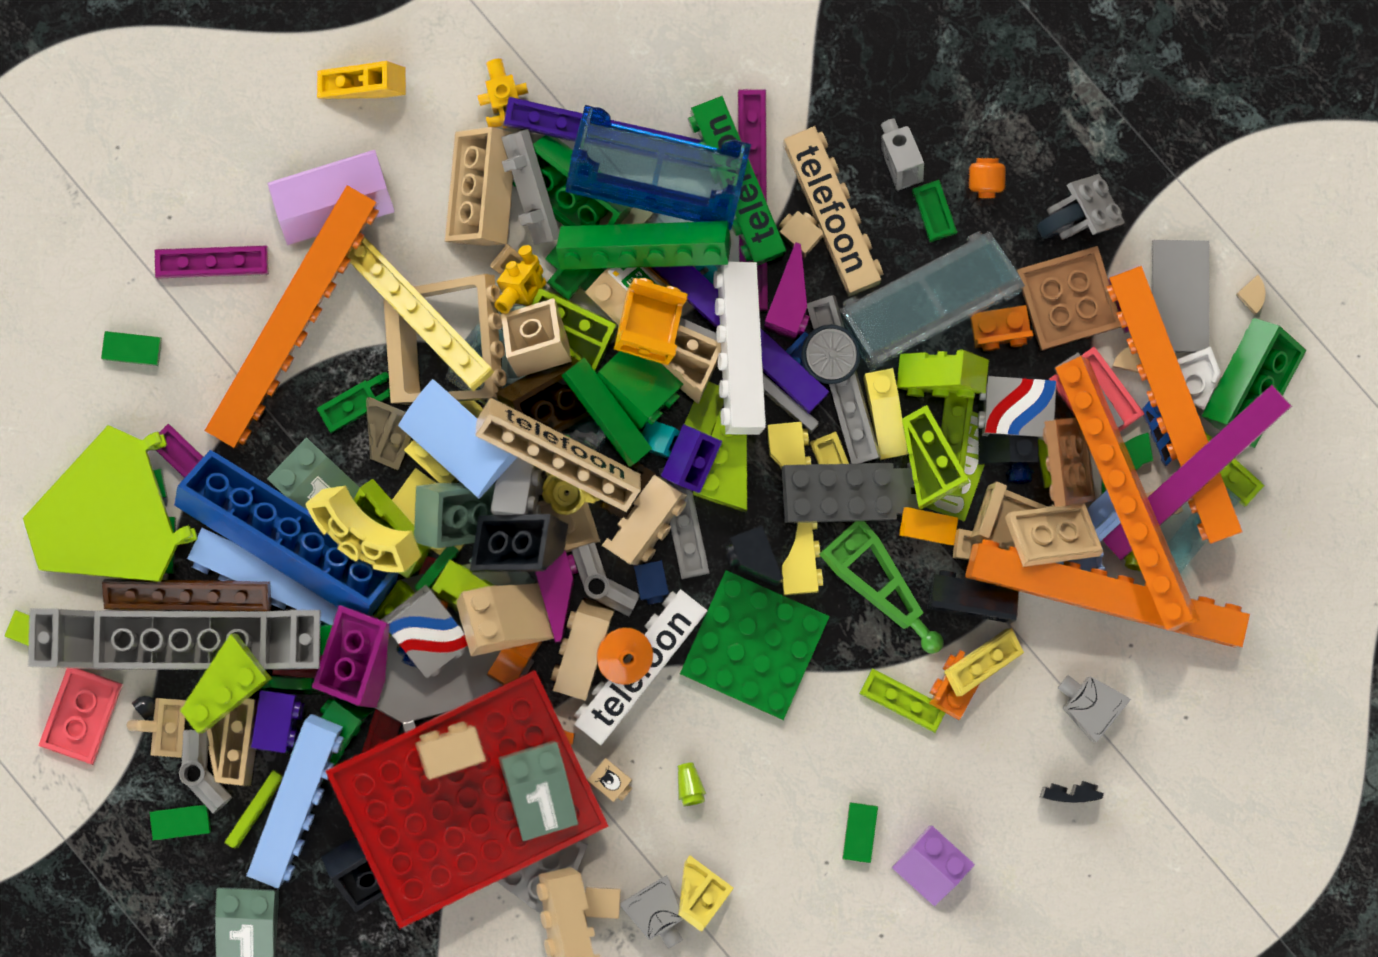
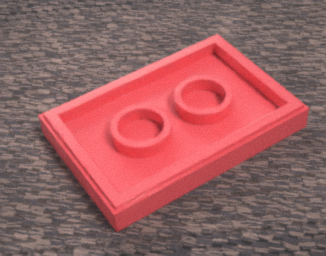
(1112, 387)
(80, 715)

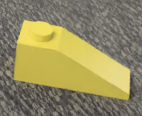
(886, 413)

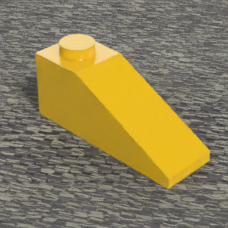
(362, 81)

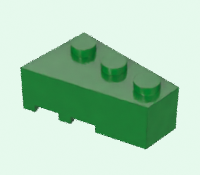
(346, 715)

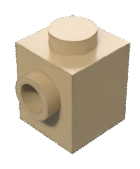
(802, 230)

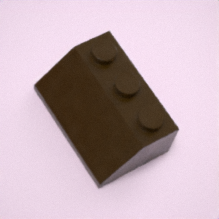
(545, 398)

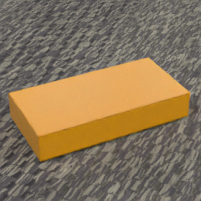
(928, 526)

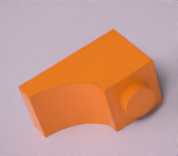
(512, 662)

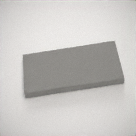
(1182, 291)

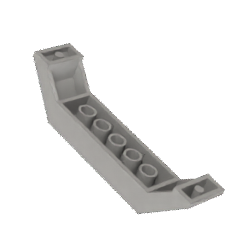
(170, 638)

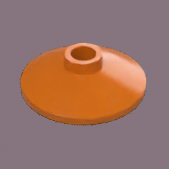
(615, 647)

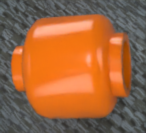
(987, 177)

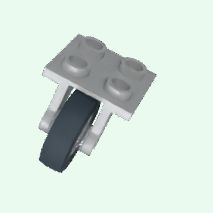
(1094, 204)

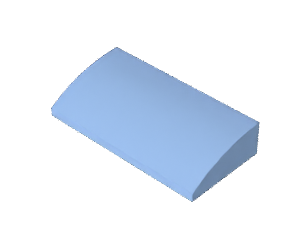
(448, 435)

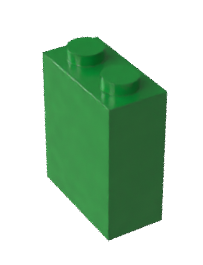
(640, 387)

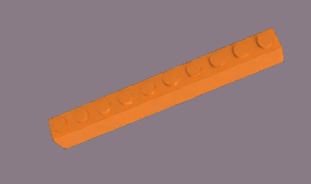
(291, 317)
(1171, 396)
(1127, 494)
(1100, 593)

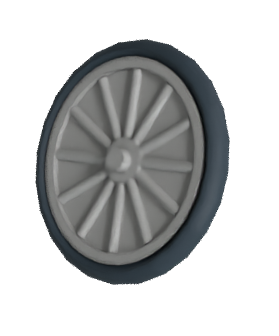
(831, 354)

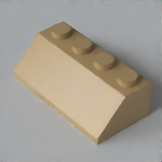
(479, 189)

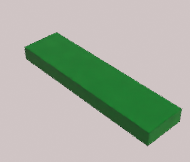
(606, 412)

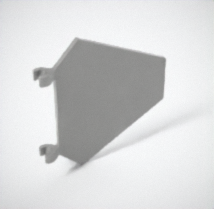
(412, 696)

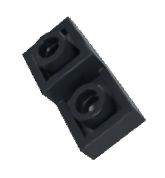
(1084, 793)

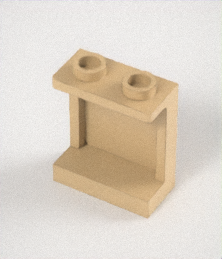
(991, 517)

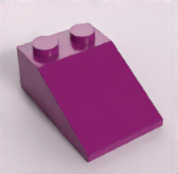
(789, 304)
(556, 589)
(354, 658)

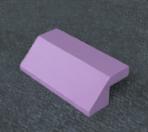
(309, 196)

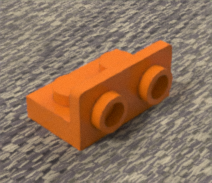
(1001, 327)
(944, 695)

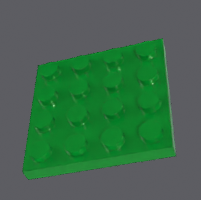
(754, 645)

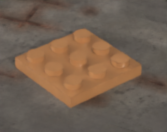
(1068, 298)
(1068, 463)

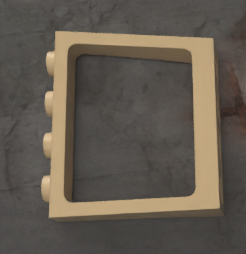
(402, 342)

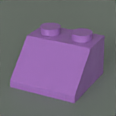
(933, 865)

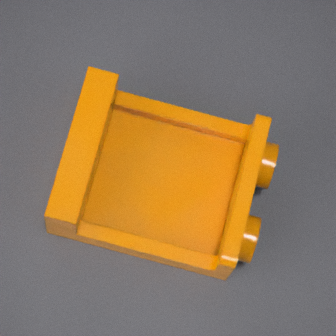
(650, 321)

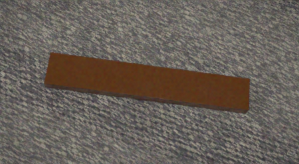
(187, 595)

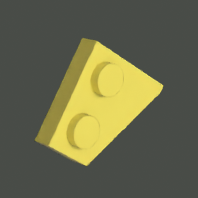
(701, 893)

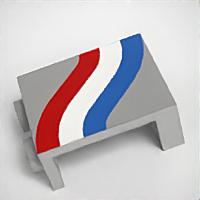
(1017, 406)
(426, 632)

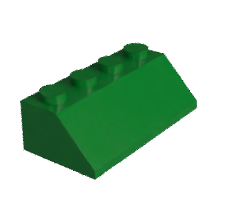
(567, 207)
(1261, 360)

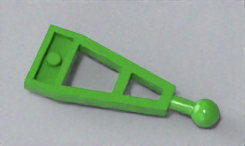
(847, 549)

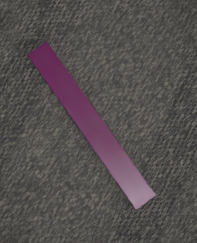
(753, 131)
(1208, 462)

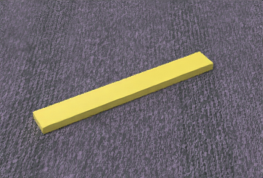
(420, 315)

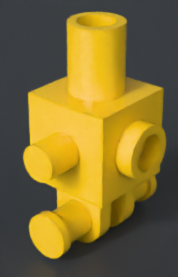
(499, 90)
(520, 281)

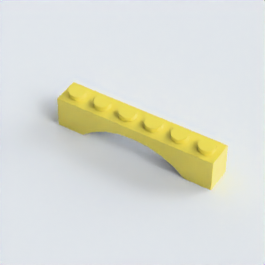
(799, 569)

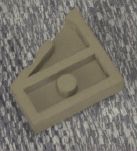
(385, 436)

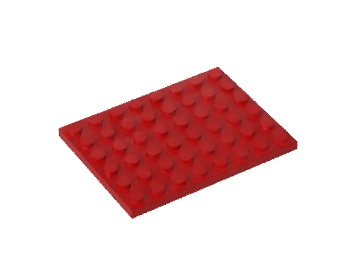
(458, 830)

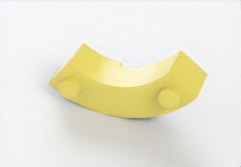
(360, 535)

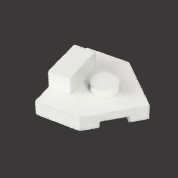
(1200, 374)

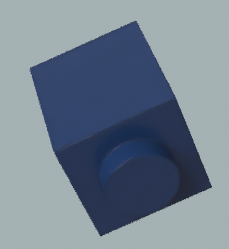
(651, 582)

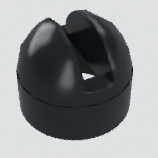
(145, 706)

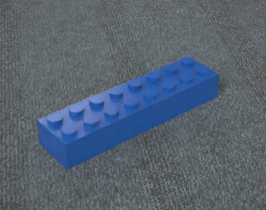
(279, 534)

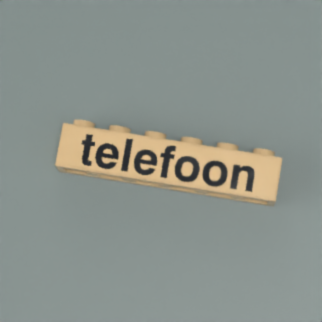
(831, 210)
(558, 454)

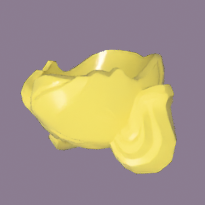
(554, 493)

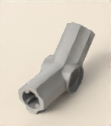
(590, 568)
(196, 754)

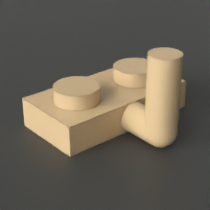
(166, 727)

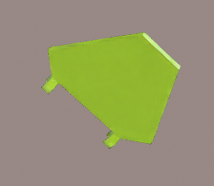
(107, 514)

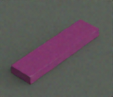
(211, 262)

